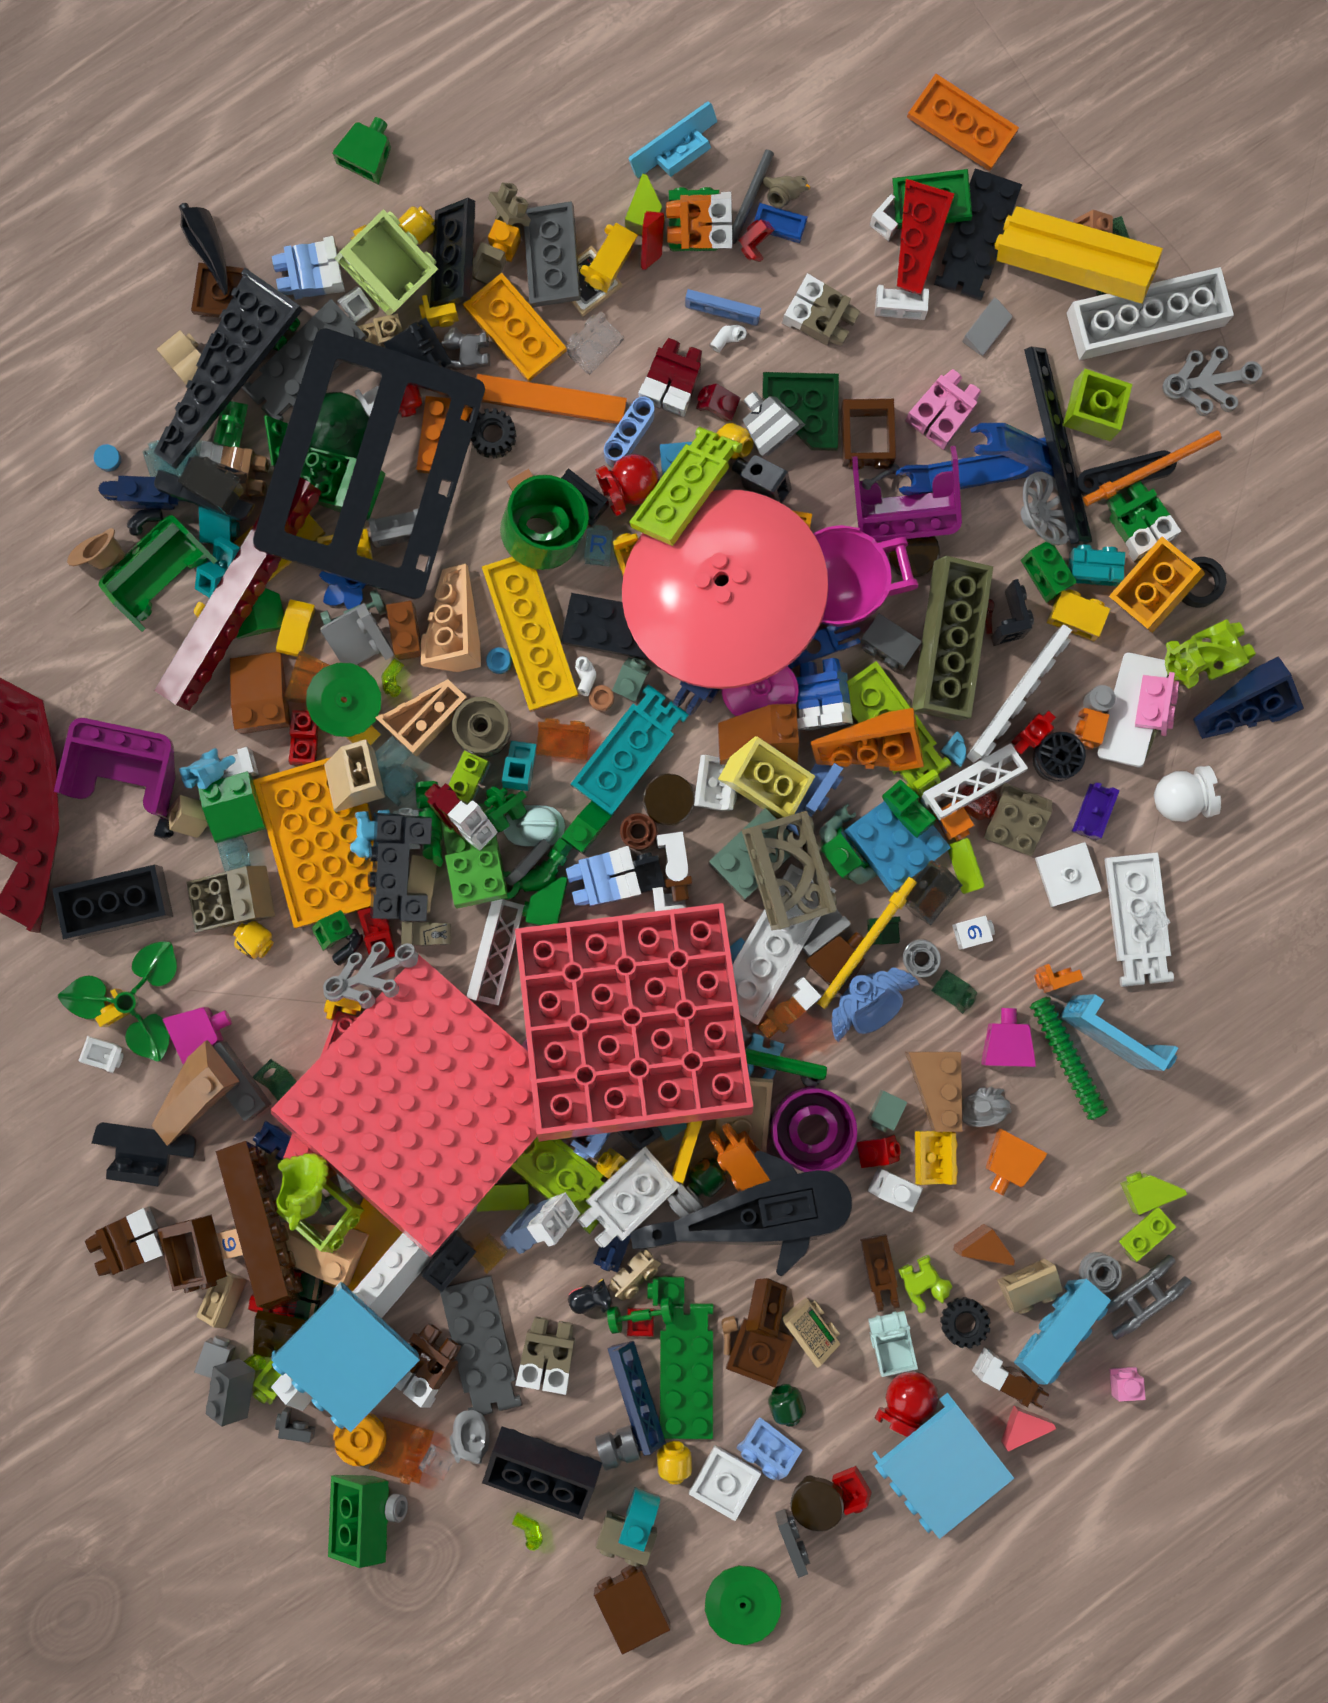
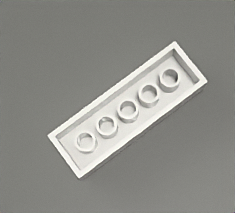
(1168, 311)

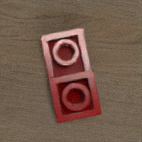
(303, 738)

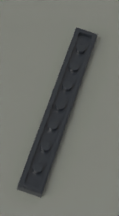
(1058, 445)

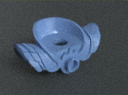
(871, 1001)

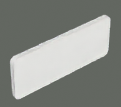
(1123, 740)

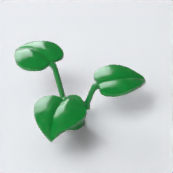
(148, 1036)

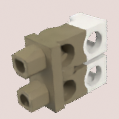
(819, 310)
(550, 1349)

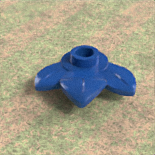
(341, 591)

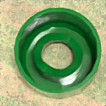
(550, 500)

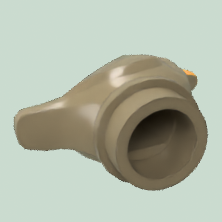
(784, 189)

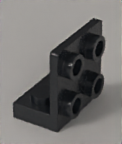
(1021, 620)

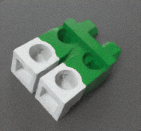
(1141, 520)

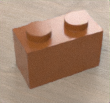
(404, 630)

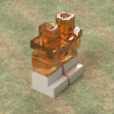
(789, 1010)

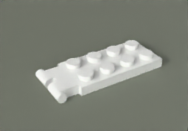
(1132, 885)

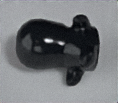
(587, 1297)

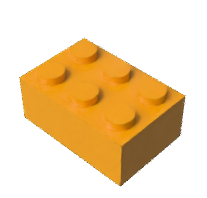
(1157, 584)

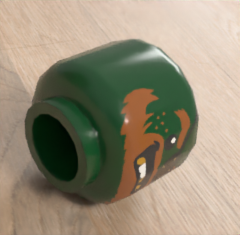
(707, 1177)

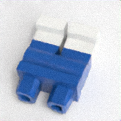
(823, 696)

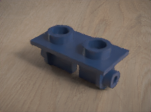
(272, 1138)
(612, 1255)

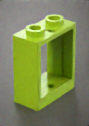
(336, 1236)

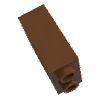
(868, 408)
(178, 1257)

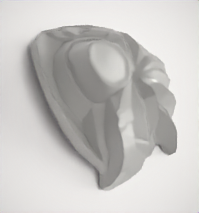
(985, 1107)
(470, 1437)

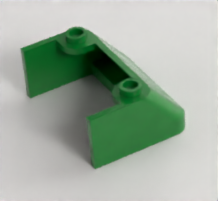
(151, 567)

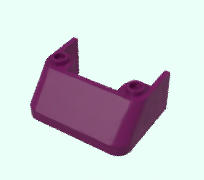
(910, 514)

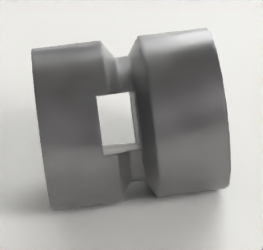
(608, 1447)

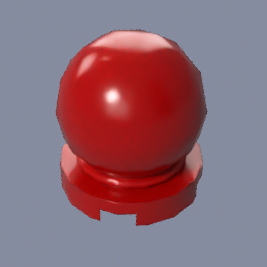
(628, 481)
(910, 1402)

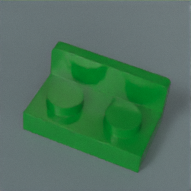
(1048, 570)

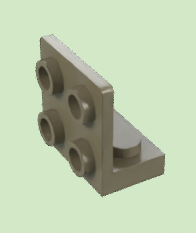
(1019, 819)

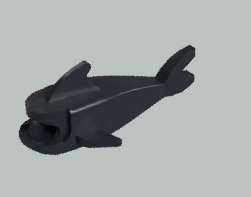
(777, 1212)

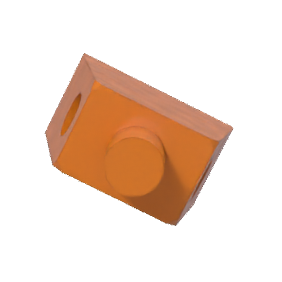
(1012, 1161)

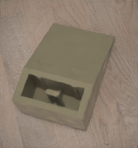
(230, 898)

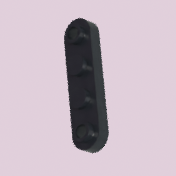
(1117, 470)

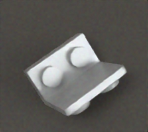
(356, 636)

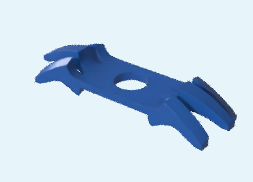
(829, 644)

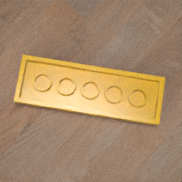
(530, 633)

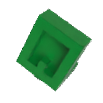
(331, 929)
(666, 1287)

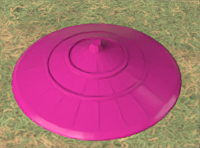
(777, 689)

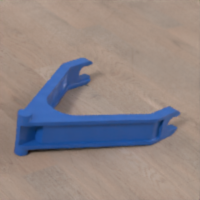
(1006, 457)

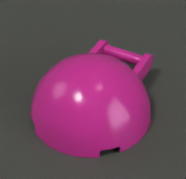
(860, 573)

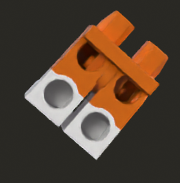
(703, 220)

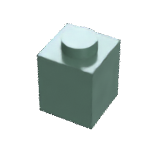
(886, 1111)

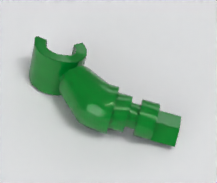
(430, 851)
(544, 874)

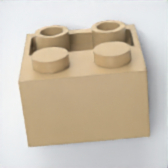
(354, 776)

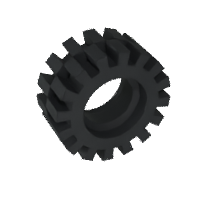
(500, 446)
(980, 1329)

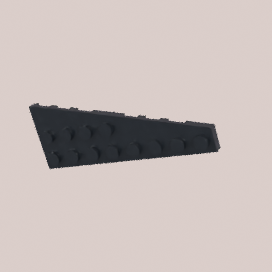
(243, 339)

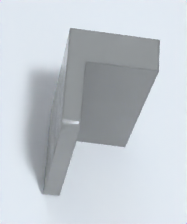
(825, 930)

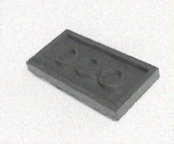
(552, 255)

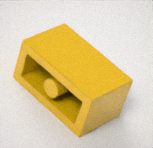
(1079, 614)

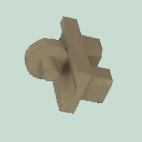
(509, 206)

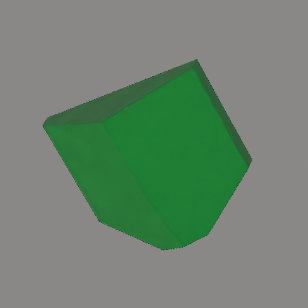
(265, 615)

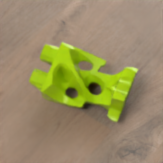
(1197, 656)

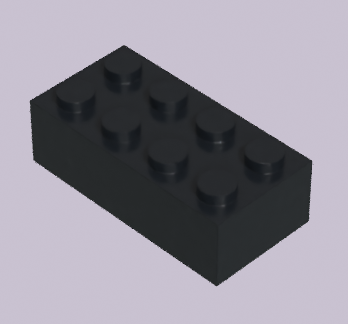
(112, 902)
(542, 1472)

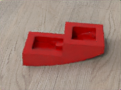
(376, 931)

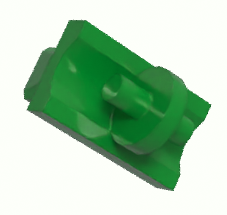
(230, 425)
(501, 804)

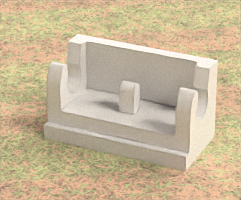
(901, 303)

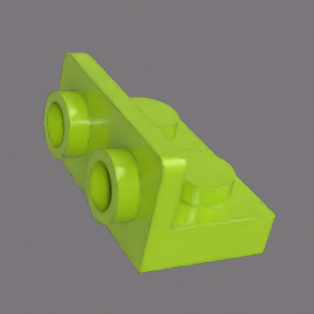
(1146, 1234)

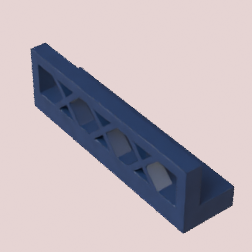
(636, 1397)

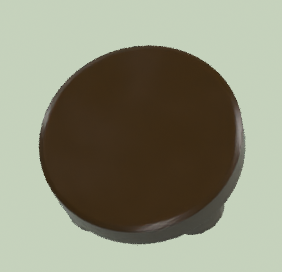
(921, 555)
(668, 799)
(817, 1503)

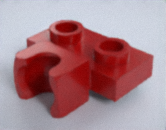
(1034, 732)

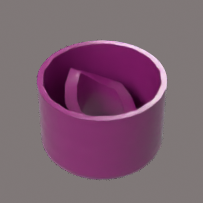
(841, 1129)

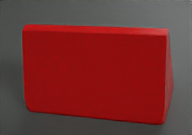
(652, 238)

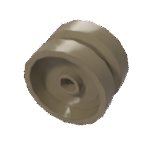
(475, 713)

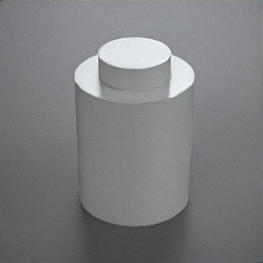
(1099, 699)

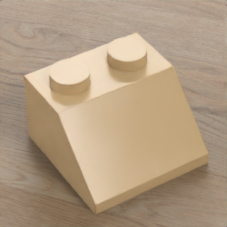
(1030, 1286)

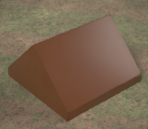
(985, 1246)

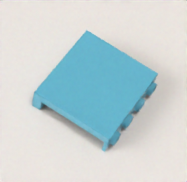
(1081, 1015)
(345, 1358)
(944, 1469)

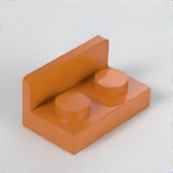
(1051, 981)

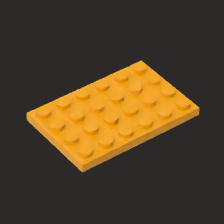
(313, 844)

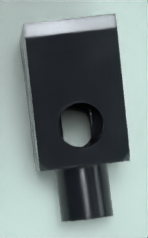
(763, 477)

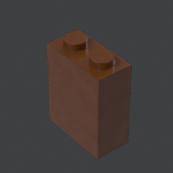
(631, 1608)

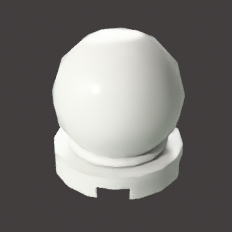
(1184, 795)

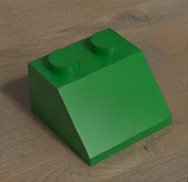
(232, 807)

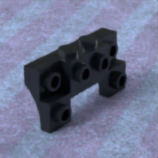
(390, 866)

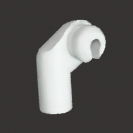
(728, 334)

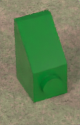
(586, 827)
(546, 904)

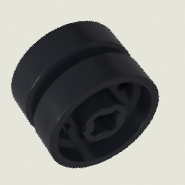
(1064, 745)

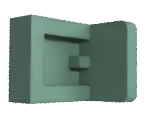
(631, 678)

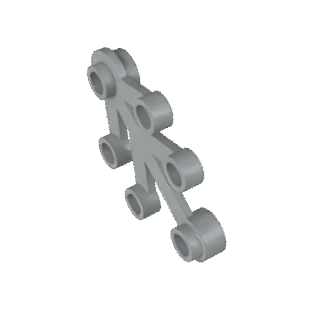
(1207, 381)
(341, 986)

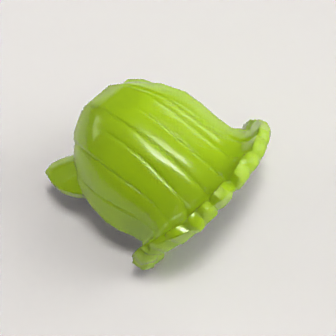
(301, 1186)

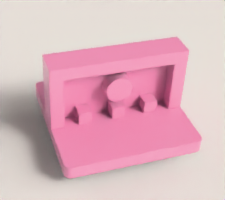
(1155, 703)

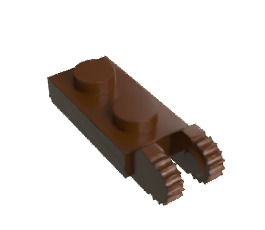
(880, 1269)

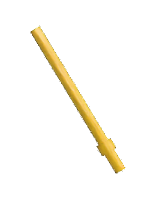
(897, 902)

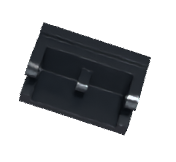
(595, 500)
(448, 1261)

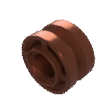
(628, 825)

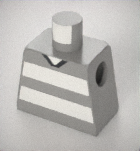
(769, 422)

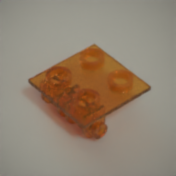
(403, 1450)

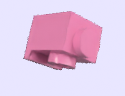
(1127, 1384)

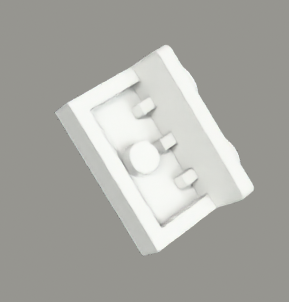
(709, 790)

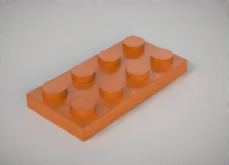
(962, 122)

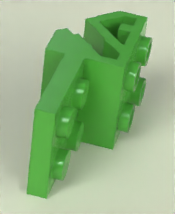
(473, 874)

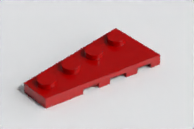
(922, 226)

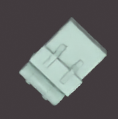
(892, 1343)

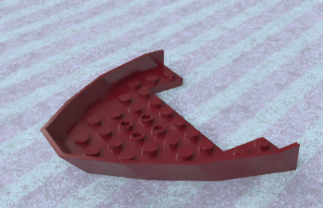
(26, 805)

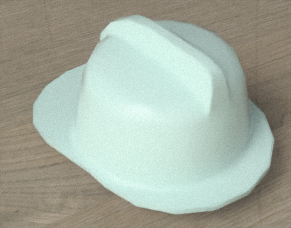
(537, 824)

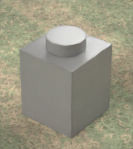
(214, 1352)

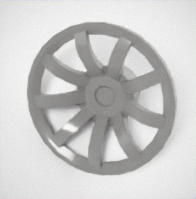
(1038, 513)

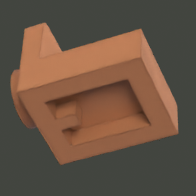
(1096, 220)

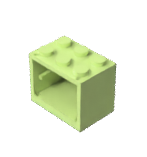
(386, 262)

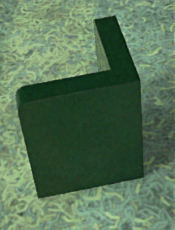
(890, 933)

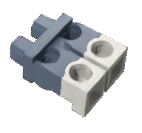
(541, 1223)

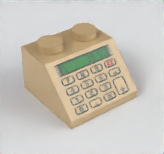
(811, 1331)

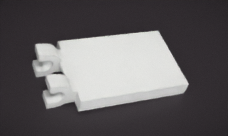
(628, 1197)

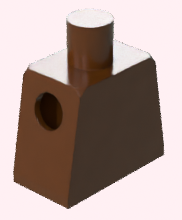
(833, 956)

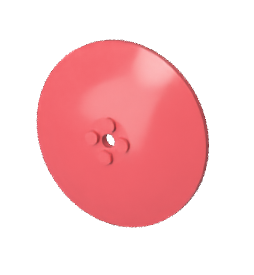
(734, 630)

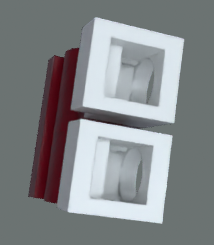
(674, 370)
(467, 820)

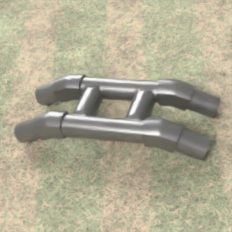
(1161, 1301)

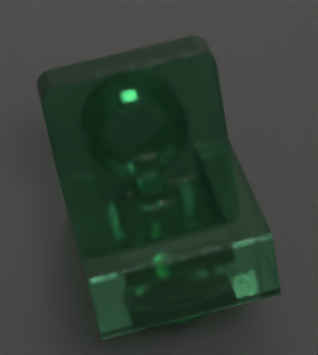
(955, 991)

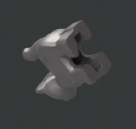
(469, 349)

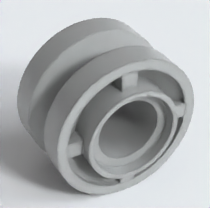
(932, 963)
(685, 1201)
(1111, 1275)

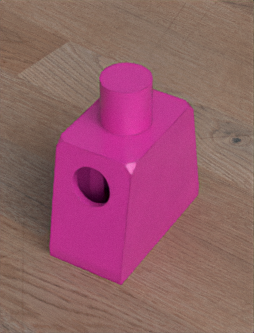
(194, 1027)
(1008, 1042)

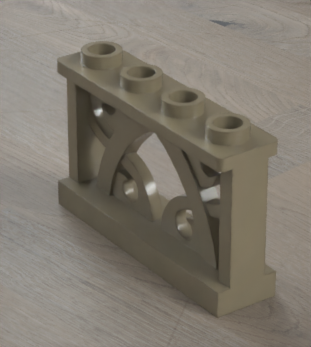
(774, 903)

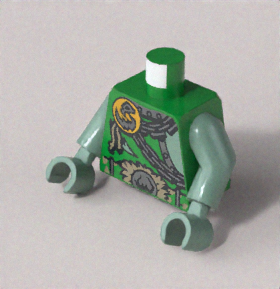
(841, 850)

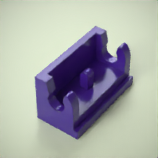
(1095, 811)

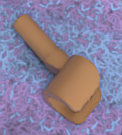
(728, 1326)

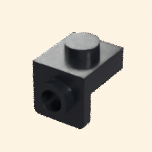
(648, 872)

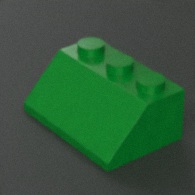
(358, 1520)

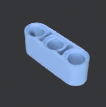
(630, 420)

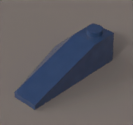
(1259, 696)

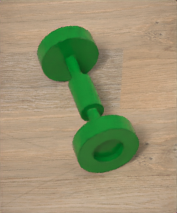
(615, 1319)

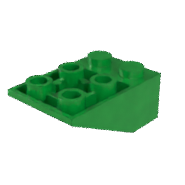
(332, 476)

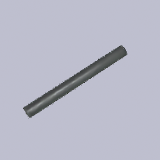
(751, 194)

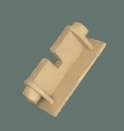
(627, 1283)

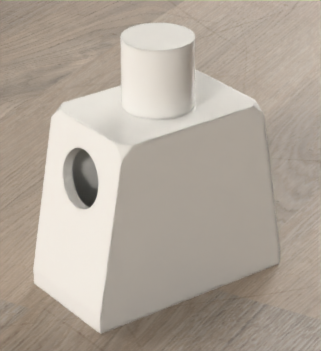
(895, 1189)

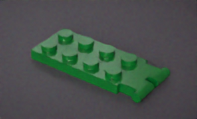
(687, 1374)

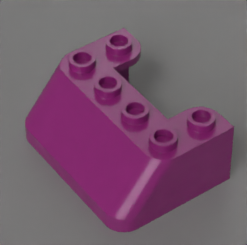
(120, 755)

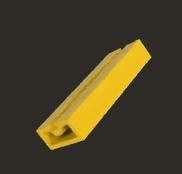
(1078, 254)

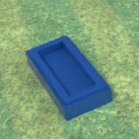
(786, 223)

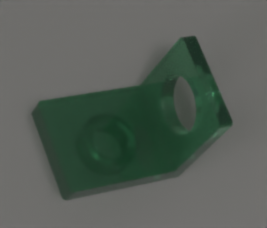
(279, 1082)

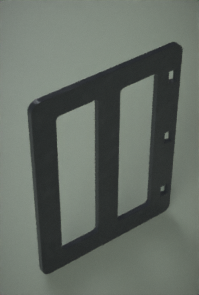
(396, 374)

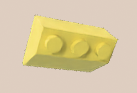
(767, 778)

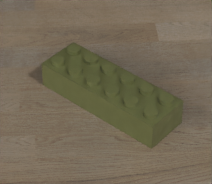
(952, 638)

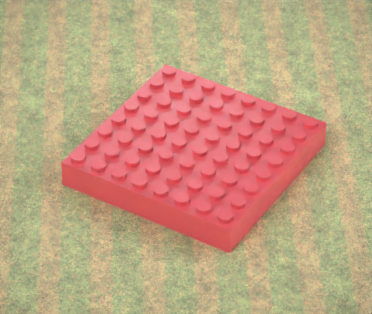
(632, 1022)
(418, 1105)

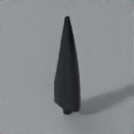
(204, 239)

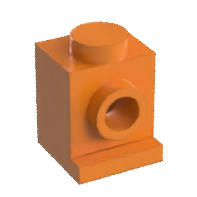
(1091, 727)

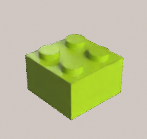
(1097, 405)

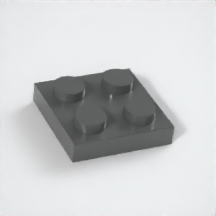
(795, 1549)

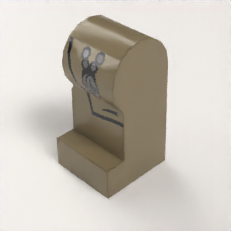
(425, 933)

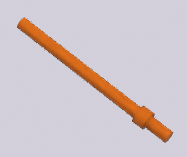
(1110, 488)

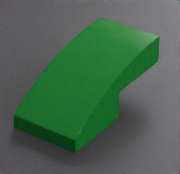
(907, 809)

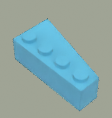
(1062, 1331)

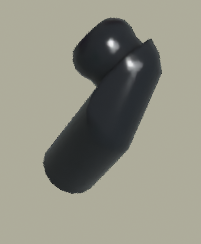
(343, 954)

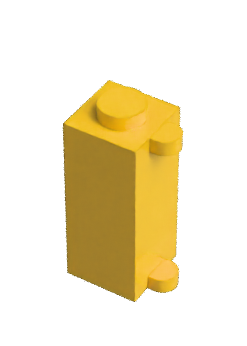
(609, 257)

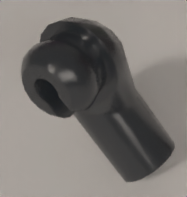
(141, 517)

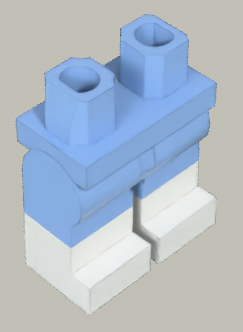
(310, 269)
(597, 881)

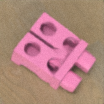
(948, 400)

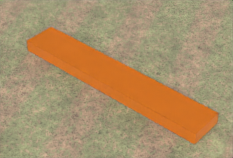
(553, 399)

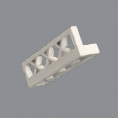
(971, 776)
(485, 950)

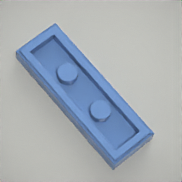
(722, 307)

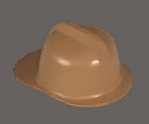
(98, 551)

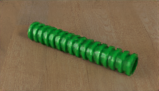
(1069, 1059)

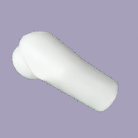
(587, 675)

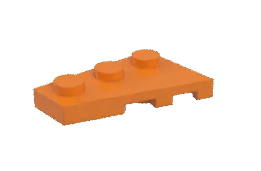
(432, 425)

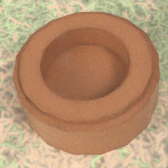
(601, 698)

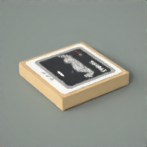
(590, 296)

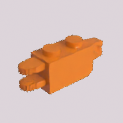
(738, 1158)

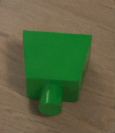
(364, 150)

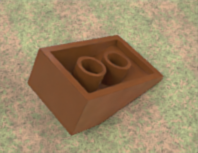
(258, 693)
(772, 723)

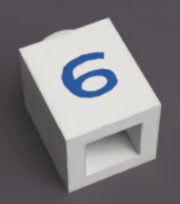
(973, 932)

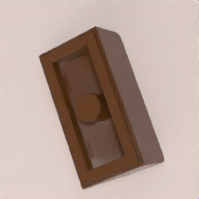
(766, 1307)

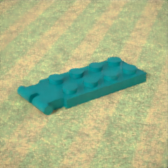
(628, 751)

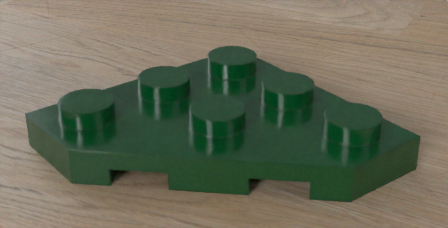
(813, 400)

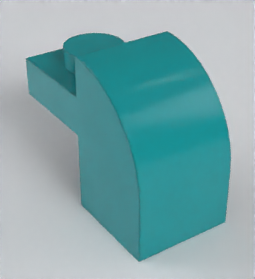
(210, 574)
(519, 766)
(639, 1519)

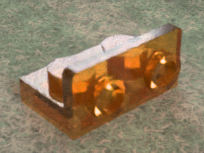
(563, 739)

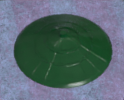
(340, 425)

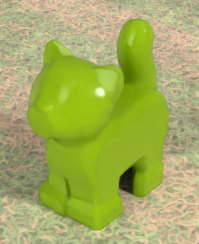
(920, 1281)

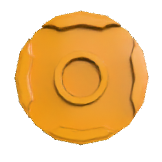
(363, 1443)

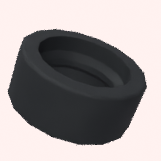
(1220, 583)

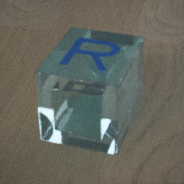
(598, 546)

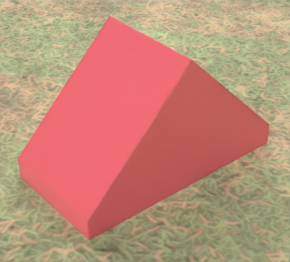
(1024, 1427)

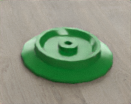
(346, 682)
(745, 1622)

